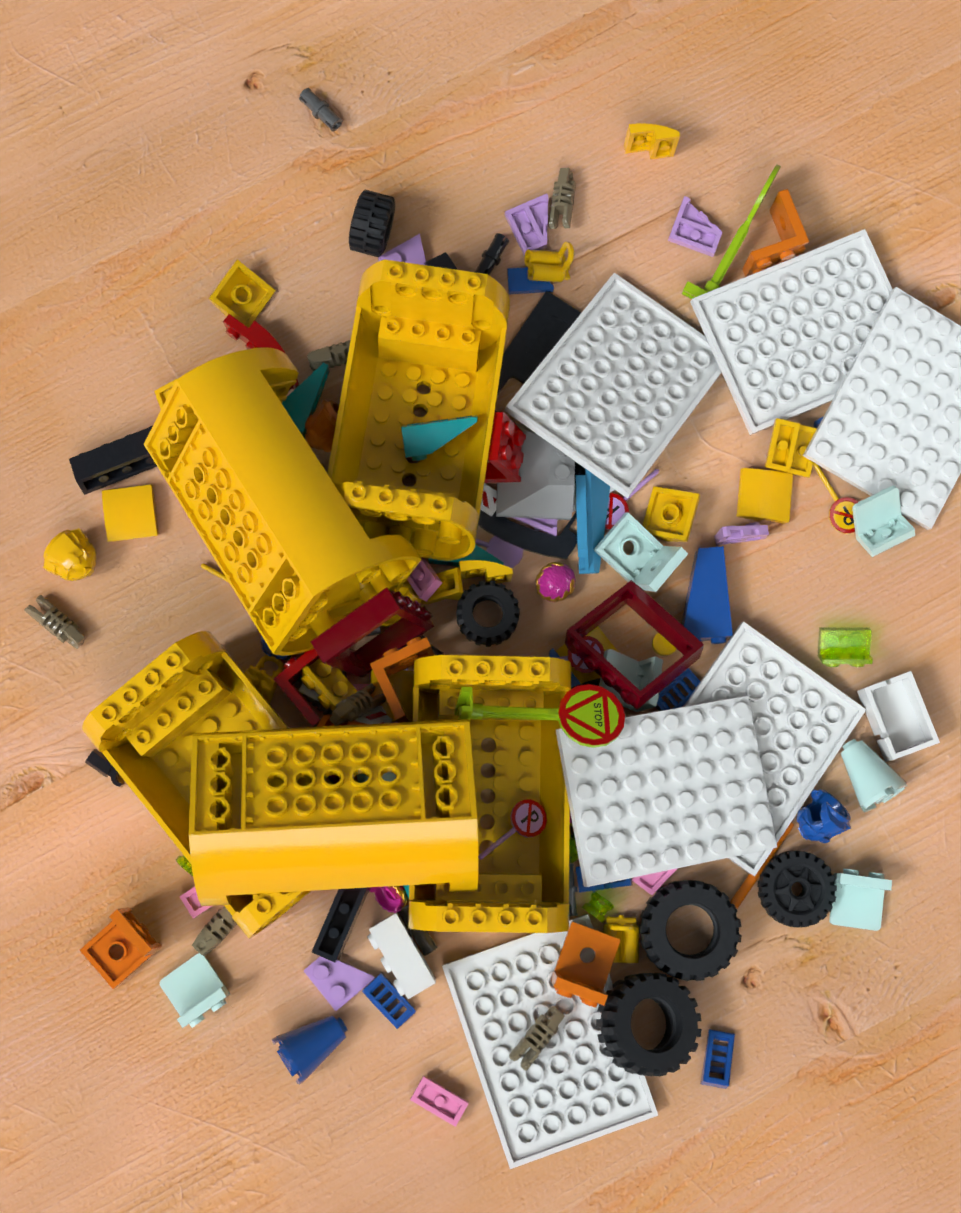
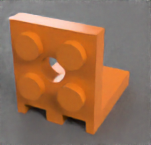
(791, 234)
(394, 662)
(134, 939)
(583, 978)

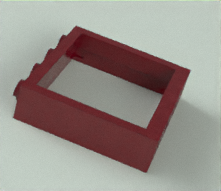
(656, 617)
(335, 643)

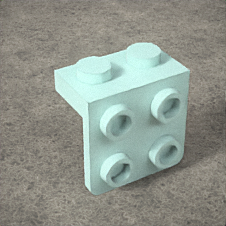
(880, 522)
(637, 672)
(859, 900)
(194, 990)

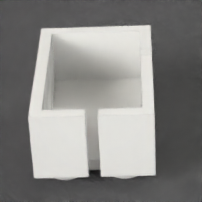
(898, 716)
(401, 956)

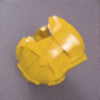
(70, 555)

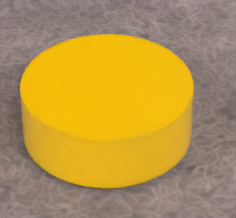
(662, 646)

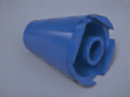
(309, 1045)

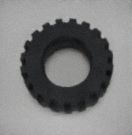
(724, 937)
(680, 1024)

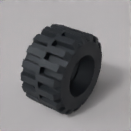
(371, 223)
(492, 592)

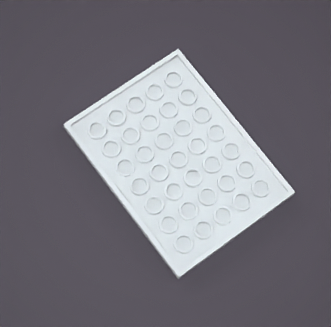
(794, 328)
(617, 385)
(899, 411)
(795, 719)
(668, 792)
(572, 1085)

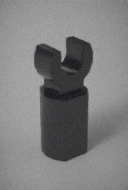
(103, 766)

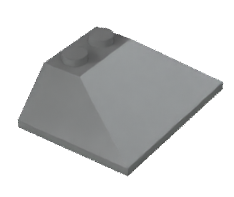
(545, 483)

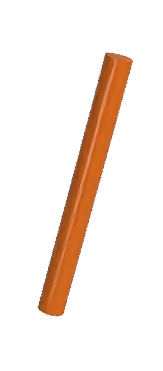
(750, 879)

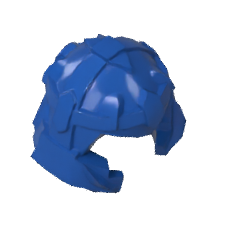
(823, 817)

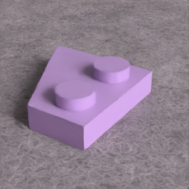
(530, 223)
(694, 230)
(739, 534)
(337, 980)

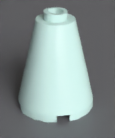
(870, 775)

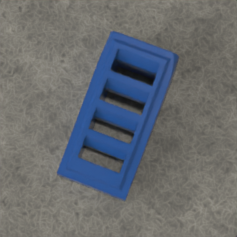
(661, 705)
(381, 978)
(727, 1060)

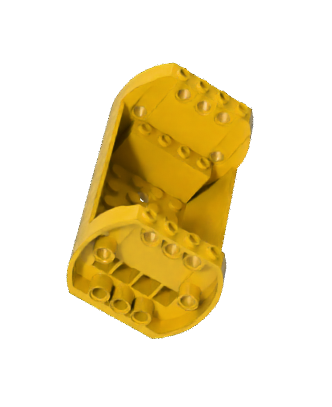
(409, 332)
(268, 500)
(148, 741)
(339, 833)
(524, 879)

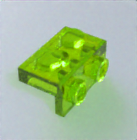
(844, 646)

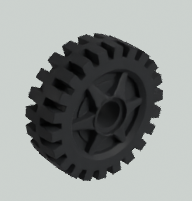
(816, 894)

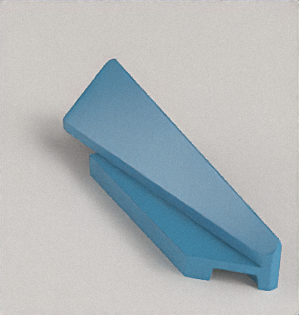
(591, 507)

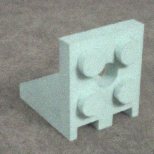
(648, 563)

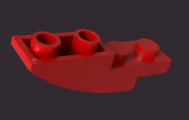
(254, 336)

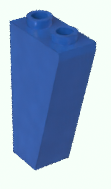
(707, 598)

